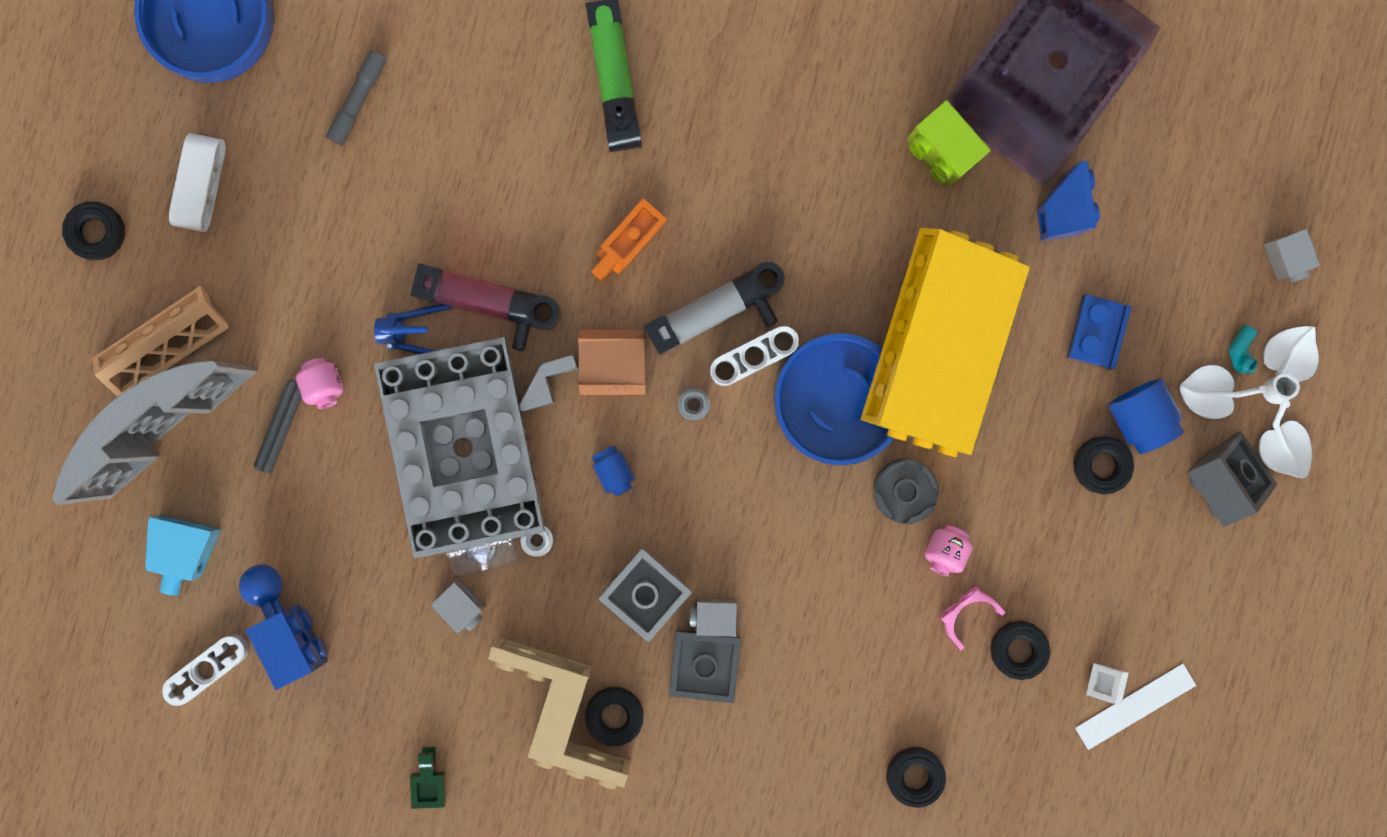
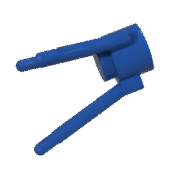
(392, 330)

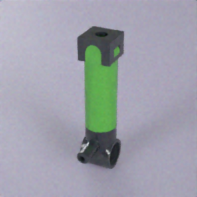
(613, 75)

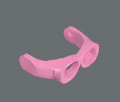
(950, 614)

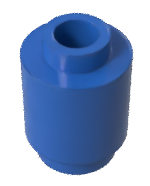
(613, 471)

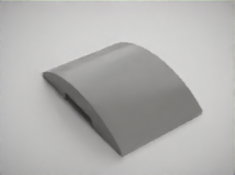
(121, 435)

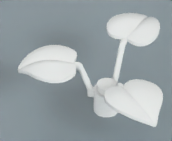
(1295, 359)

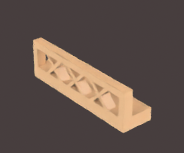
(157, 332)

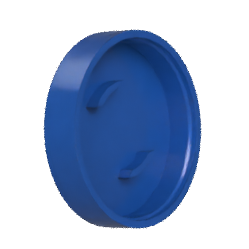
(205, 37)
(823, 398)

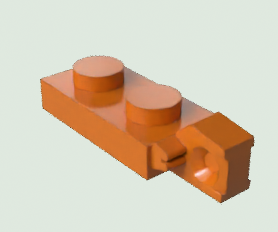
(628, 239)

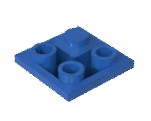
(1069, 205)

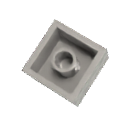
(645, 594)

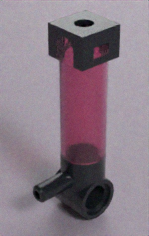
(486, 299)

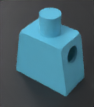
(178, 550)

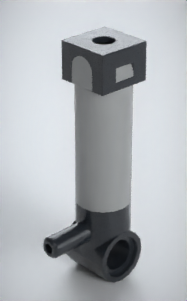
(716, 307)

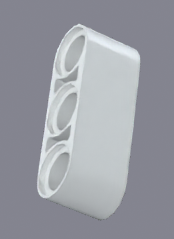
(197, 182)
(769, 351)

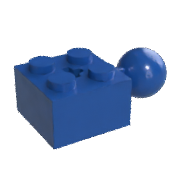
(285, 637)

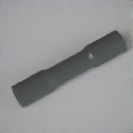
(365, 80)

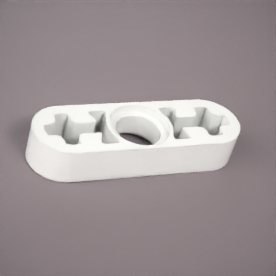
(192, 668)

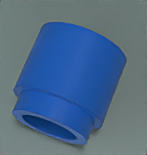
(1147, 416)

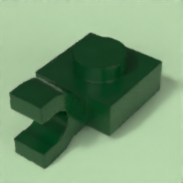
(427, 786)

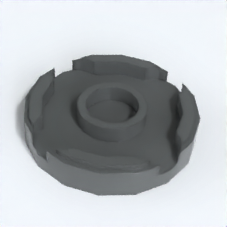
(906, 491)

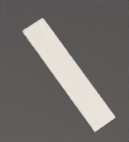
(1135, 706)

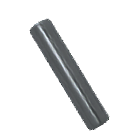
(278, 427)

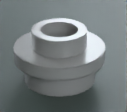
(704, 404)

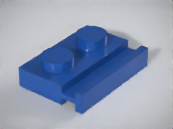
(1099, 331)

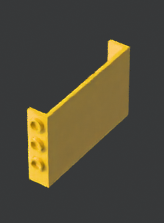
(945, 341)

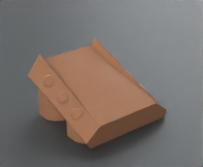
(611, 362)

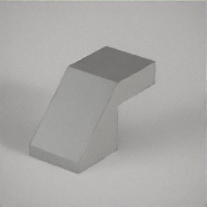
(540, 391)

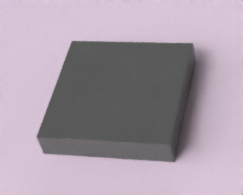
(704, 667)

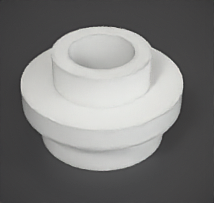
(541, 550)

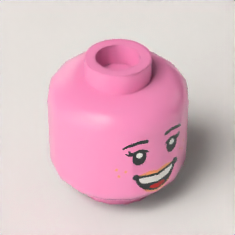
(319, 383)
(948, 550)

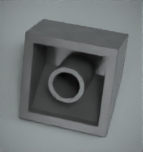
(1232, 480)

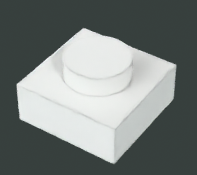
(1107, 683)

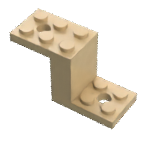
(552, 735)

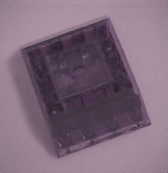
(1040, 111)

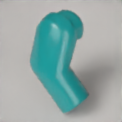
(1239, 351)

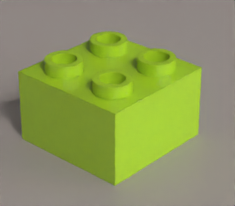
(946, 144)

